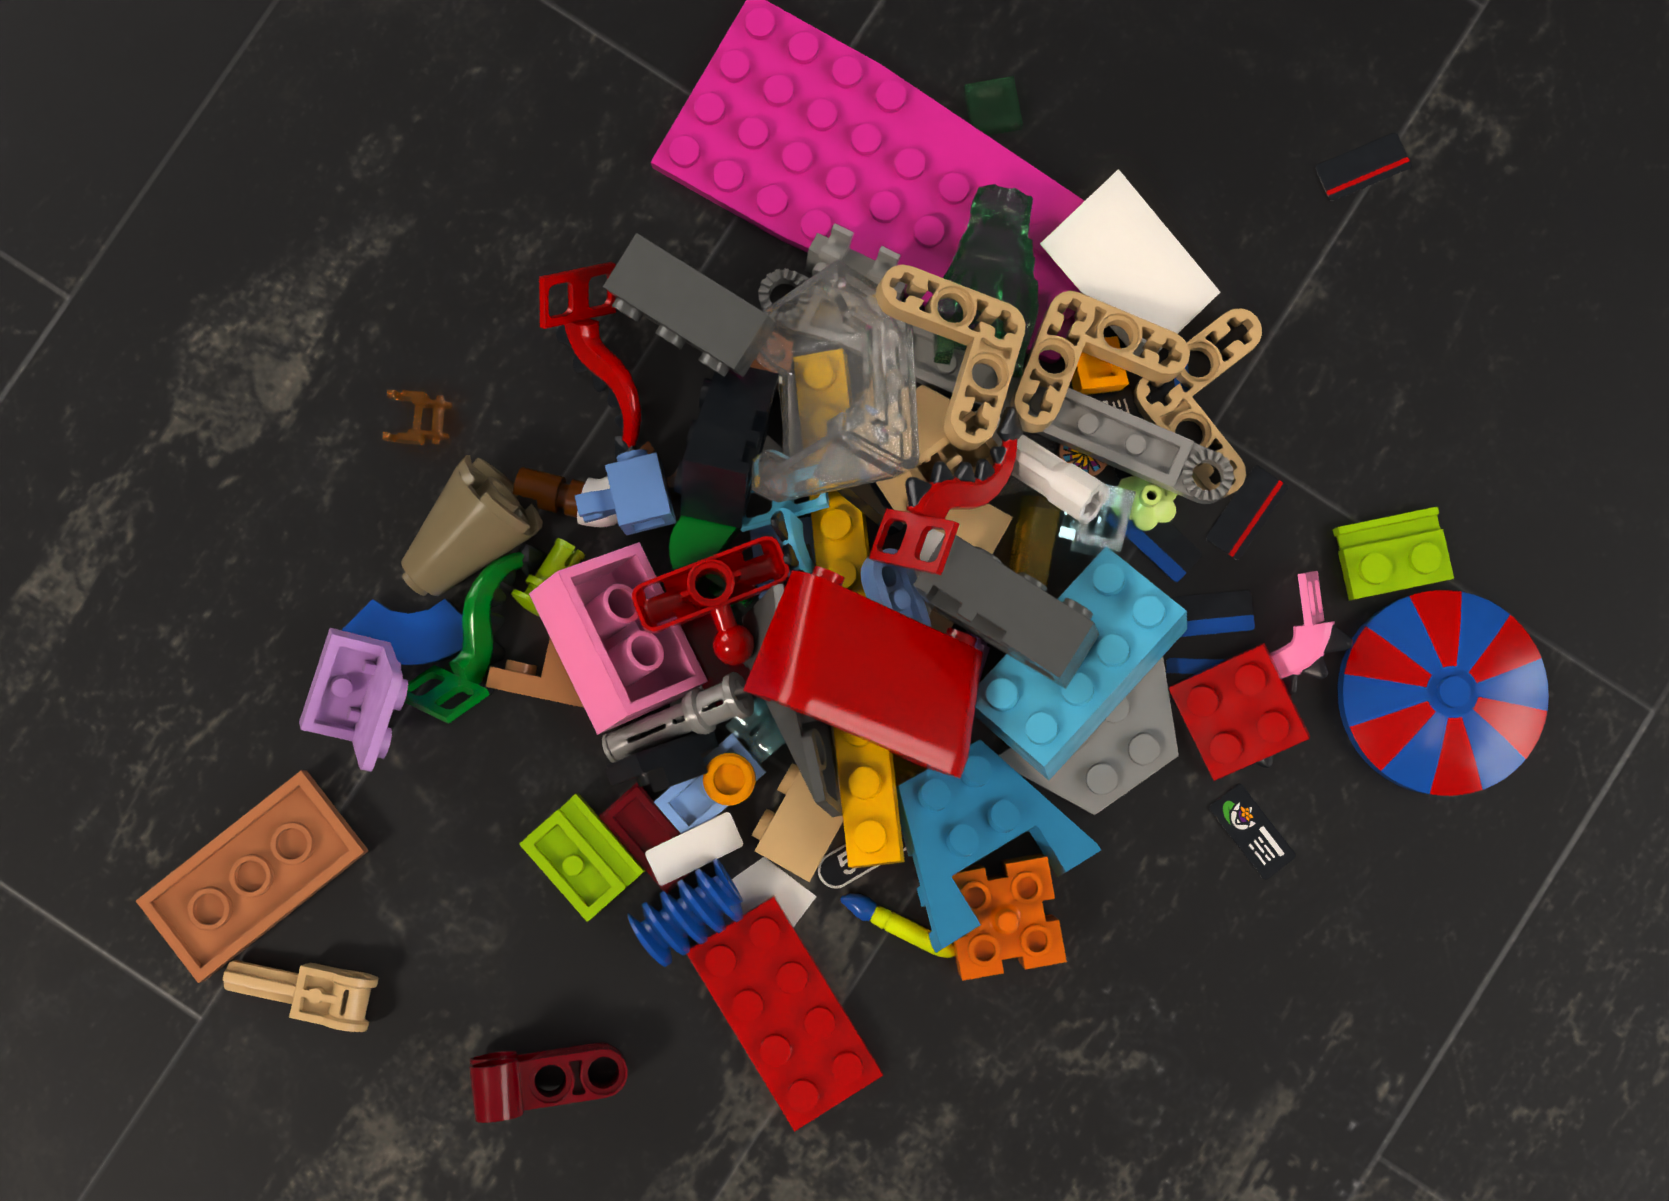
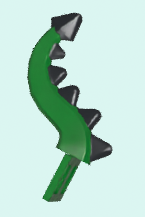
(478, 646)

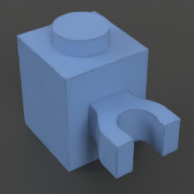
(636, 494)

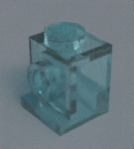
(1105, 529)

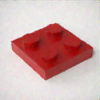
(1239, 711)

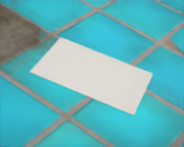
(1129, 259)

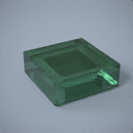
(993, 105)

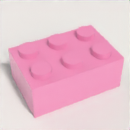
(602, 644)

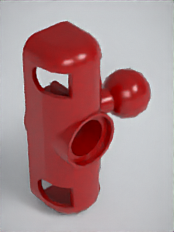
(732, 642)

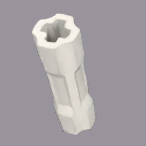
(1057, 480)

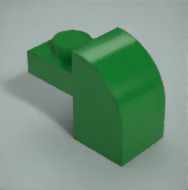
(699, 539)

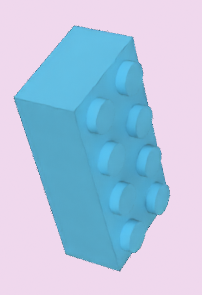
(1134, 630)

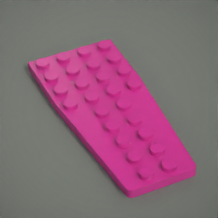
(821, 135)

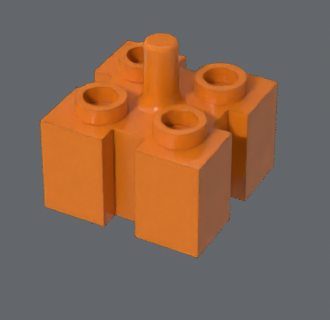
(1009, 917)

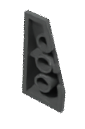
(806, 737)

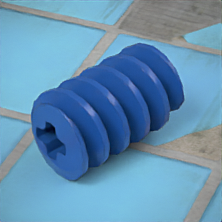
(688, 915)

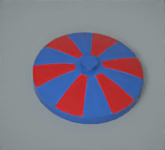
(1443, 693)

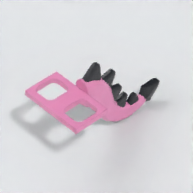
(1309, 642)

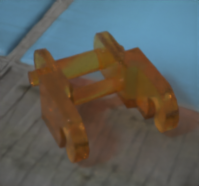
(415, 435)

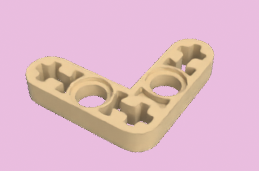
(1088, 337)
(980, 343)
(1182, 404)

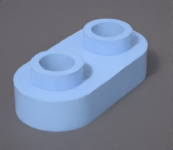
(894, 588)

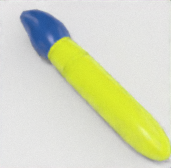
(867, 910)

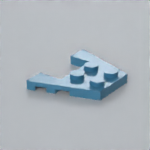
(962, 820)

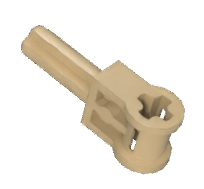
(316, 993)

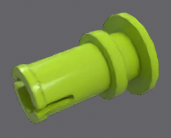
(559, 558)

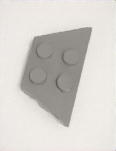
(1120, 753)

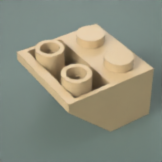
(934, 446)

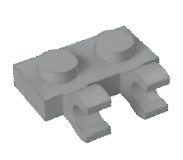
(827, 250)

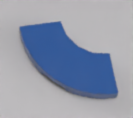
(416, 636)

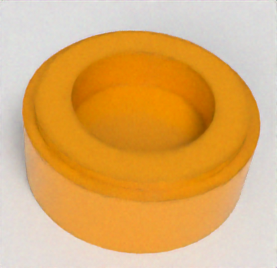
(729, 779)

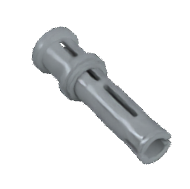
(694, 713)

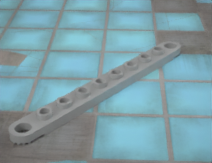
(1081, 422)

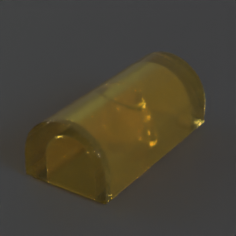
(1035, 537)

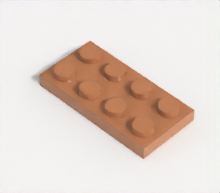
(252, 876)

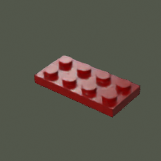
(784, 1013)

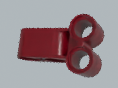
(506, 1083)

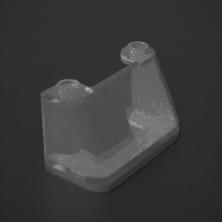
(843, 389)

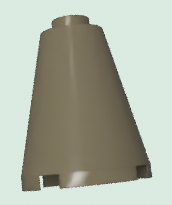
(467, 528)

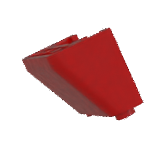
(870, 672)

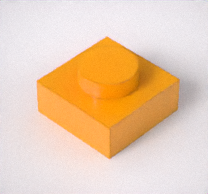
(1098, 376)

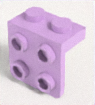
(355, 694)

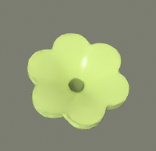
(1147, 512)

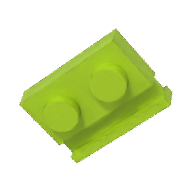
(1393, 553)
(582, 857)

